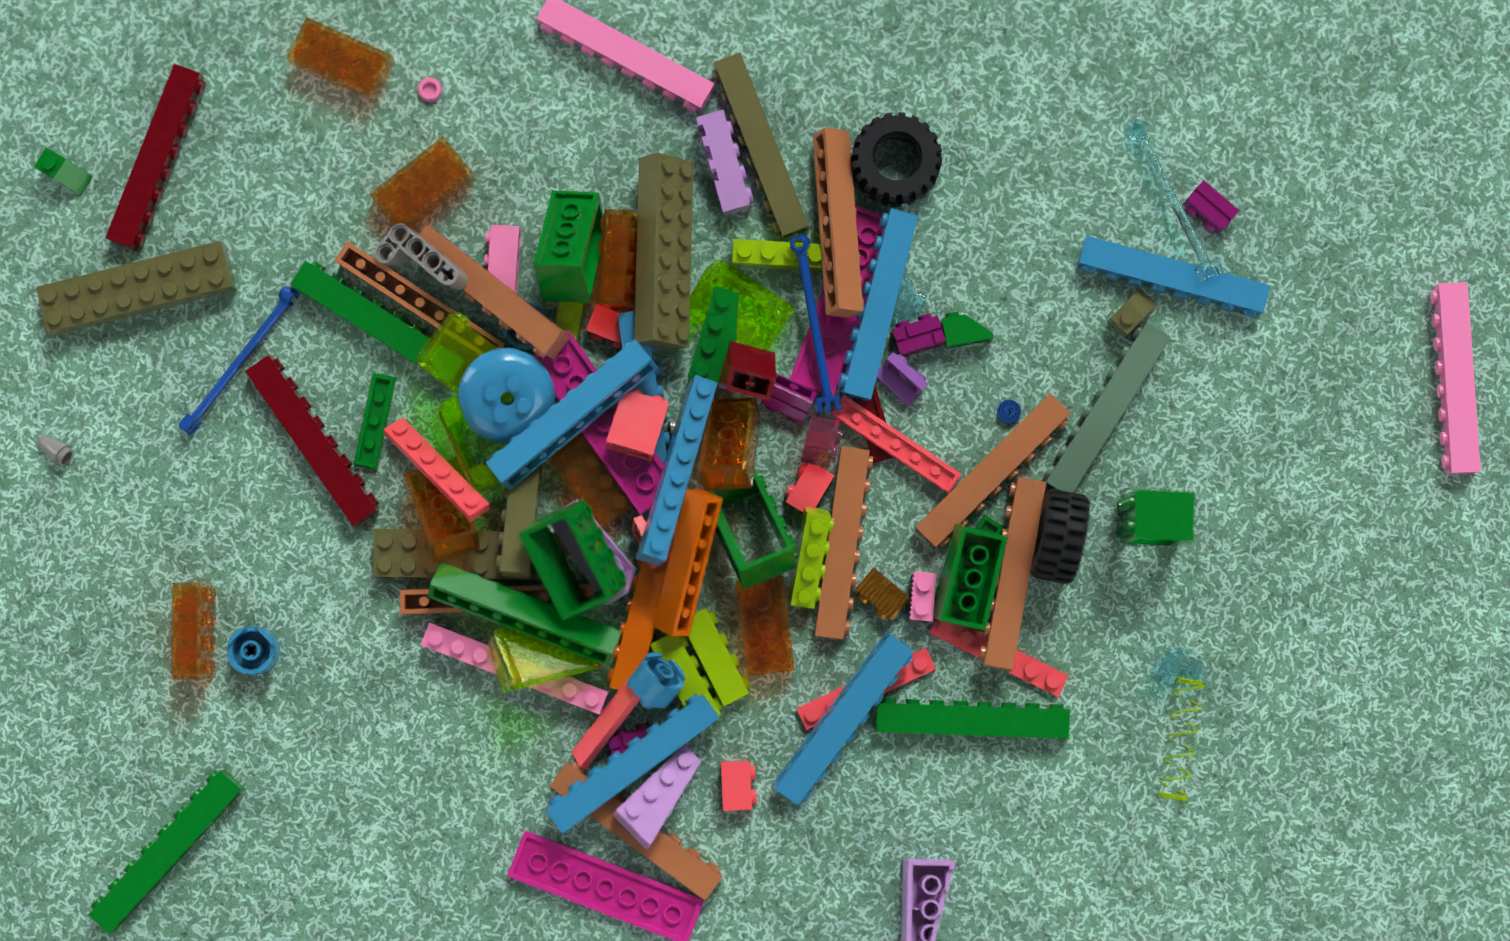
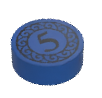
(1008, 411)

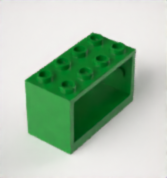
(569, 247)
(1156, 517)
(769, 565)
(554, 568)

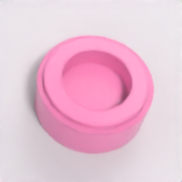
(430, 89)

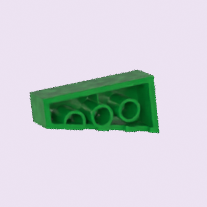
(717, 331)

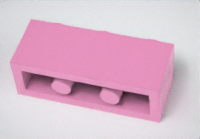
(504, 254)

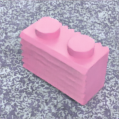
(922, 596)

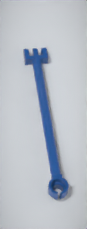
(827, 398)
(191, 422)

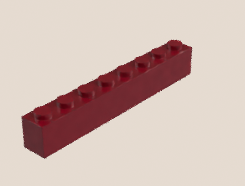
(155, 157)
(312, 440)

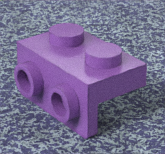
(901, 379)

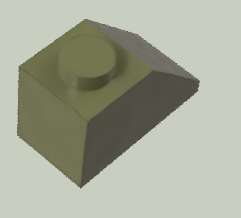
(1132, 313)

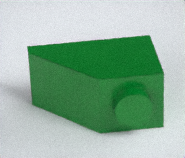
(63, 171)
(963, 330)

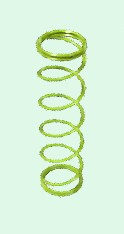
(1200, 684)

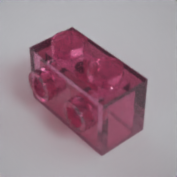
(821, 441)

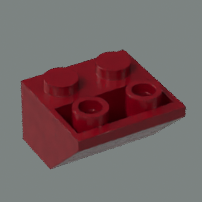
(748, 371)

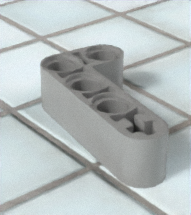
(427, 258)

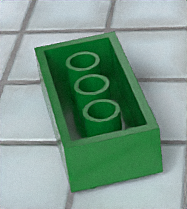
(970, 577)

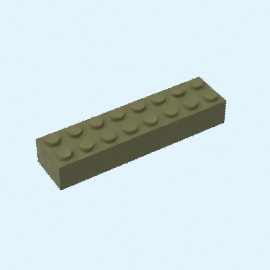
(663, 252)
(136, 288)
(406, 555)

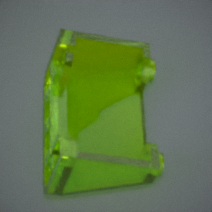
(760, 313)
(452, 350)
(445, 429)
(528, 661)

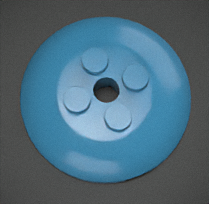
(498, 373)

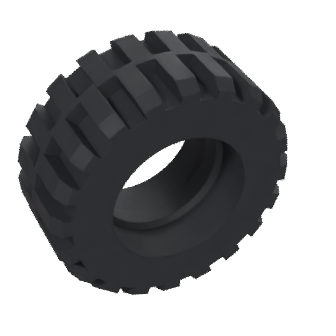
(905, 129)
(1060, 536)

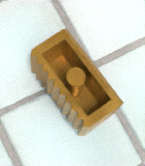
(881, 594)

